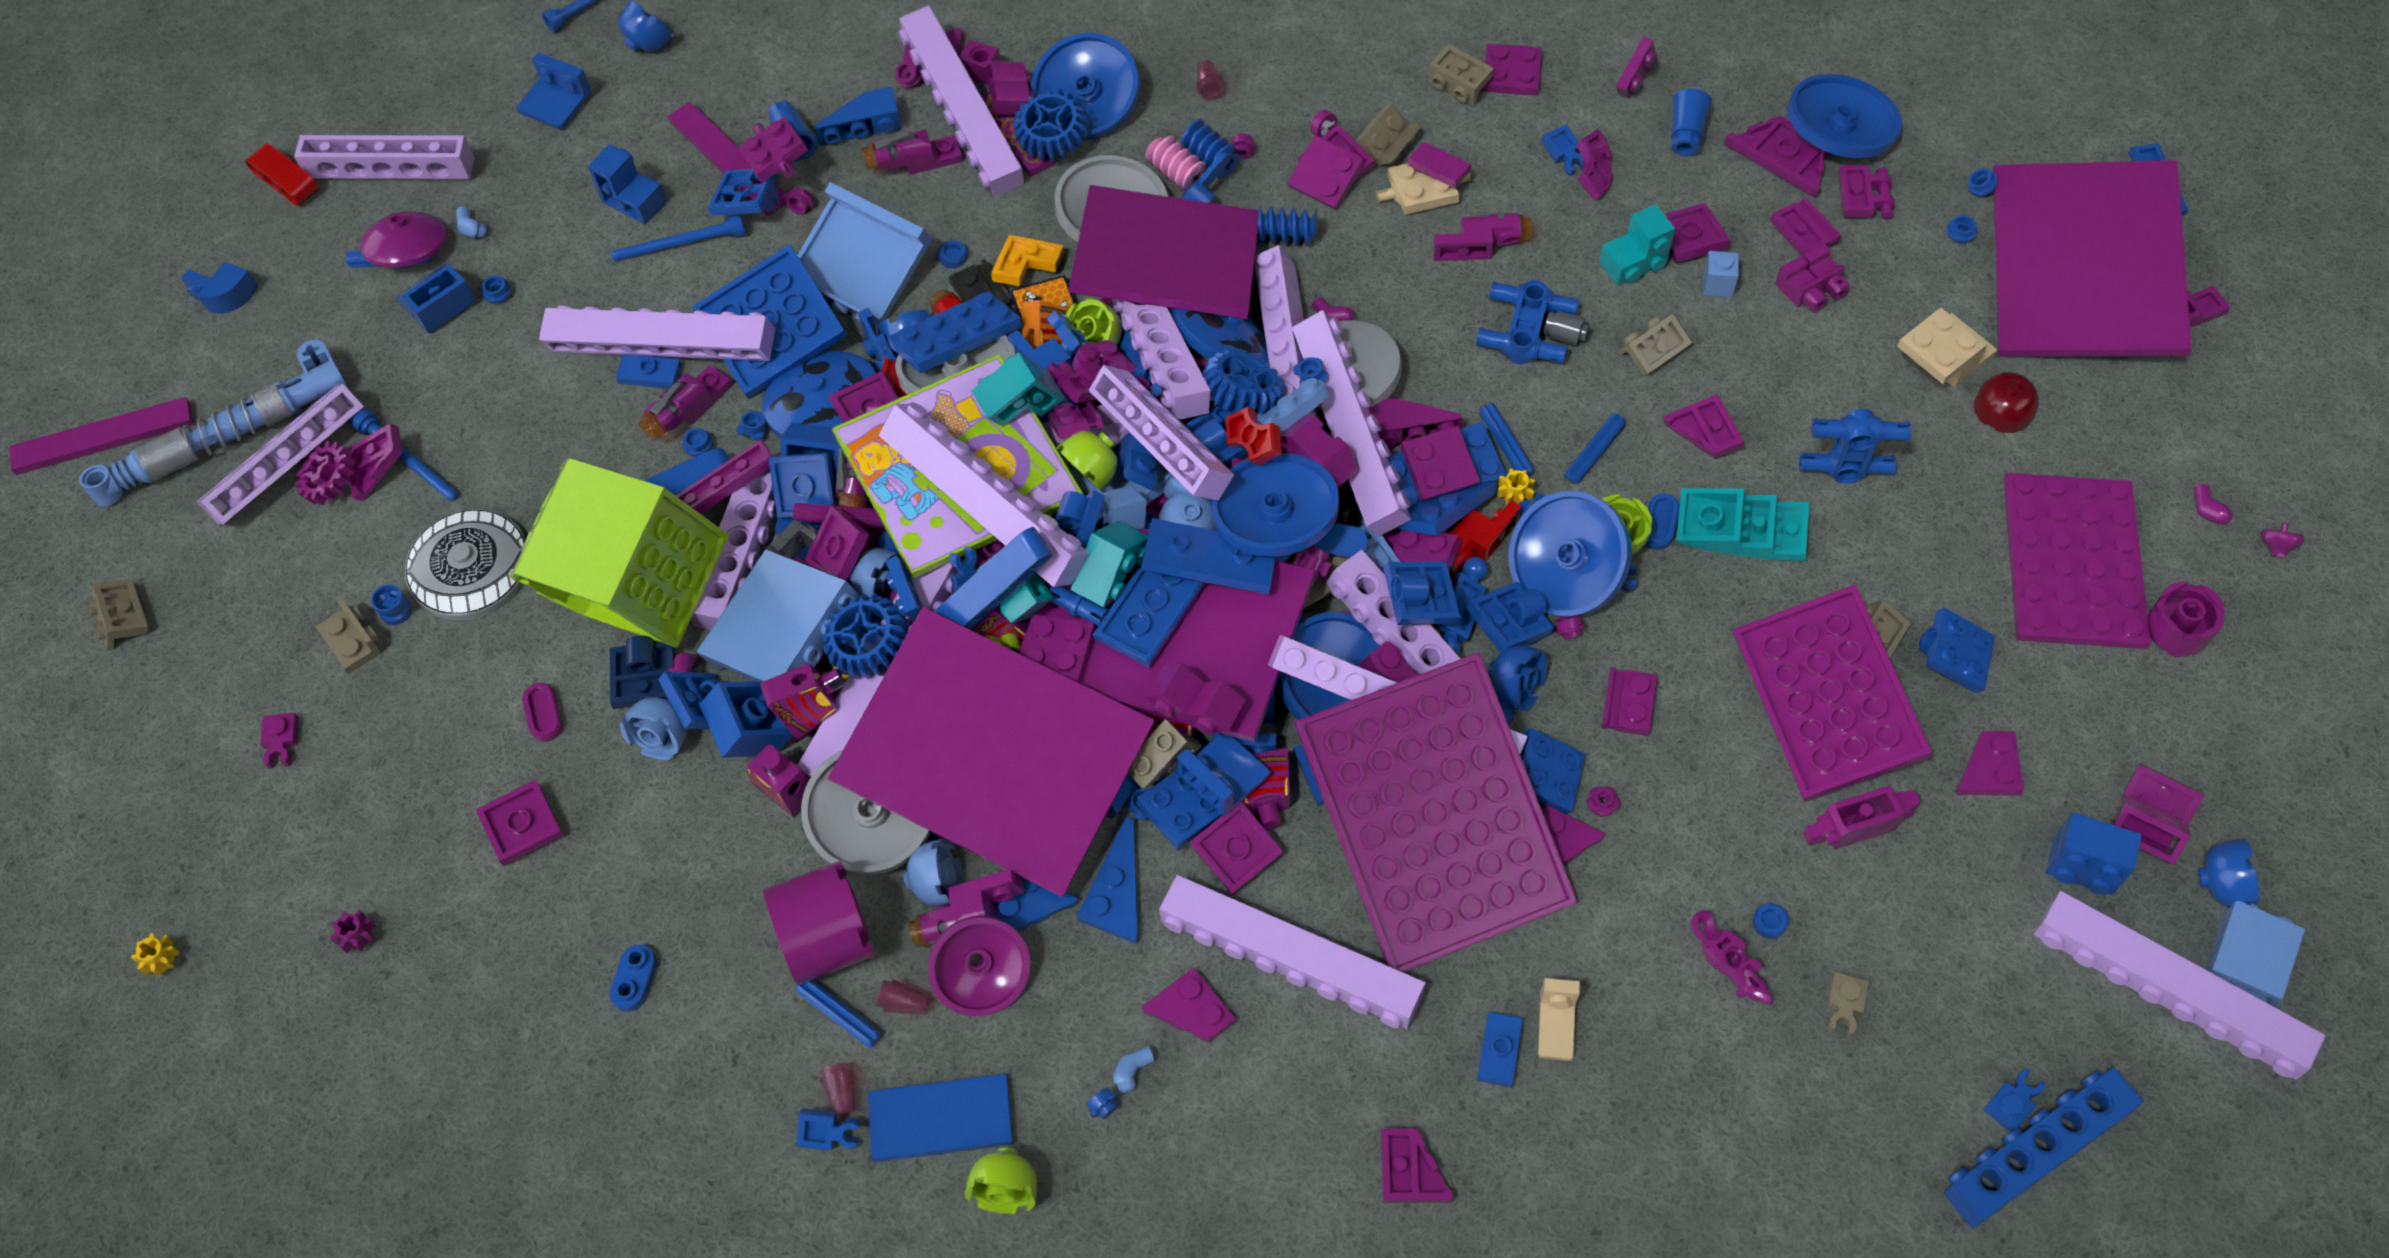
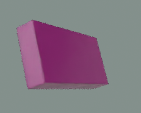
(1439, 164)

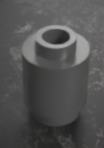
(1566, 327)

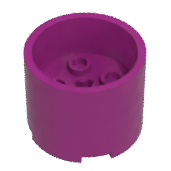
(818, 922)

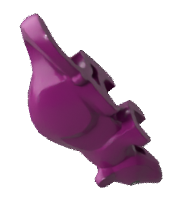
(1726, 954)

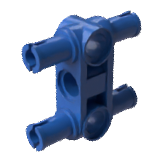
(1531, 305)
(1854, 446)

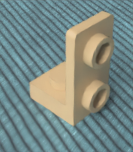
(1557, 1019)

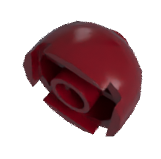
(2007, 402)

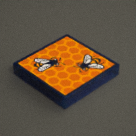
(1050, 290)

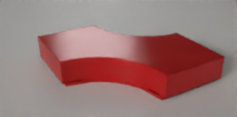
(1259, 440)

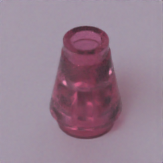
(1208, 81)
(900, 998)
(839, 1088)

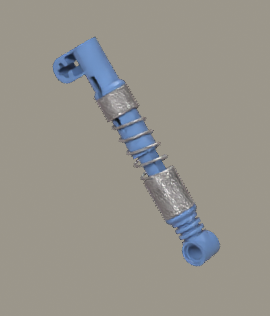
(180, 448)

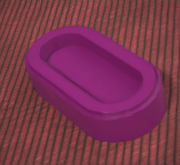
(542, 712)

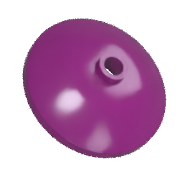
(403, 239)
(984, 985)

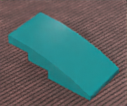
(1743, 524)

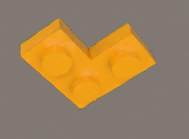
(1022, 253)

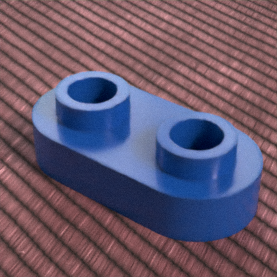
(633, 976)

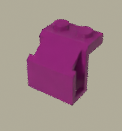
(2159, 811)

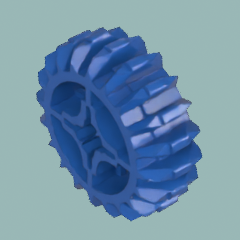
(1050, 118)
(1241, 382)
(856, 629)

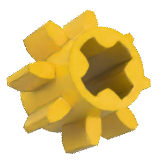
(1516, 486)
(155, 954)

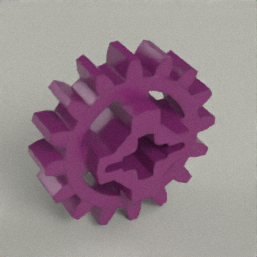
(325, 473)

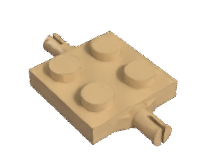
(1417, 190)

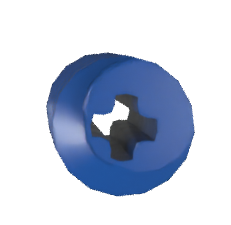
(1209, 145)
(1287, 226)

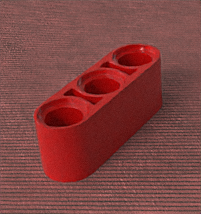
(282, 174)

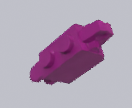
(1862, 817)

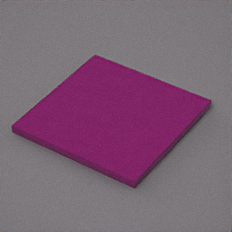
(1166, 252)

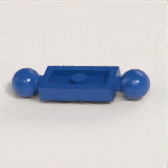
(1465, 589)

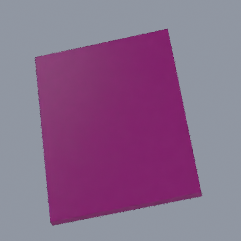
(2090, 260)
(1221, 637)
(992, 751)
(1435, 813)

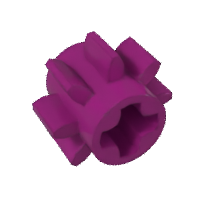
(1314, 559)
(352, 931)

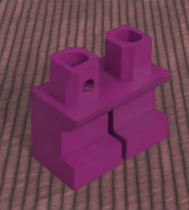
(1811, 276)

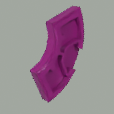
(1596, 160)

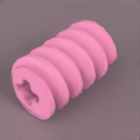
(1175, 161)

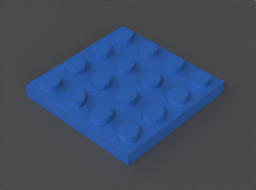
(792, 304)

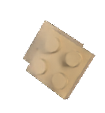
(1946, 347)

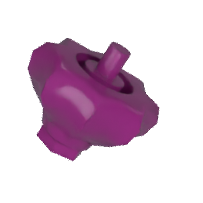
(2281, 541)

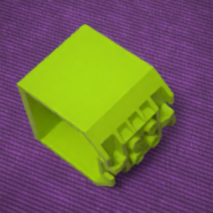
(620, 552)

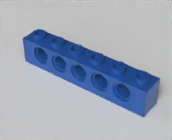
(2116, 1102)

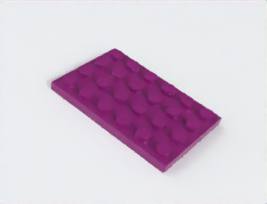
(2075, 561)
(1831, 693)

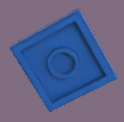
(801, 480)

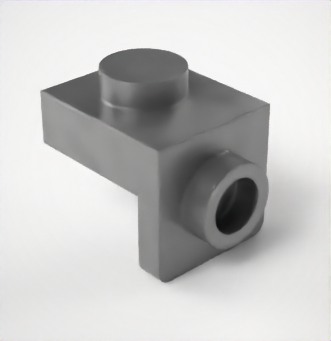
(793, 539)

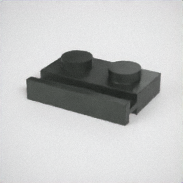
(978, 280)

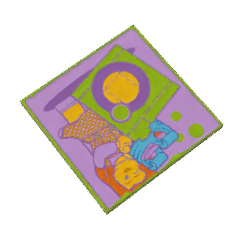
(917, 512)

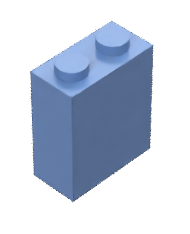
(2255, 951)

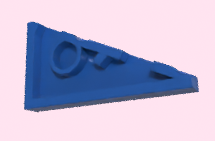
(1112, 897)

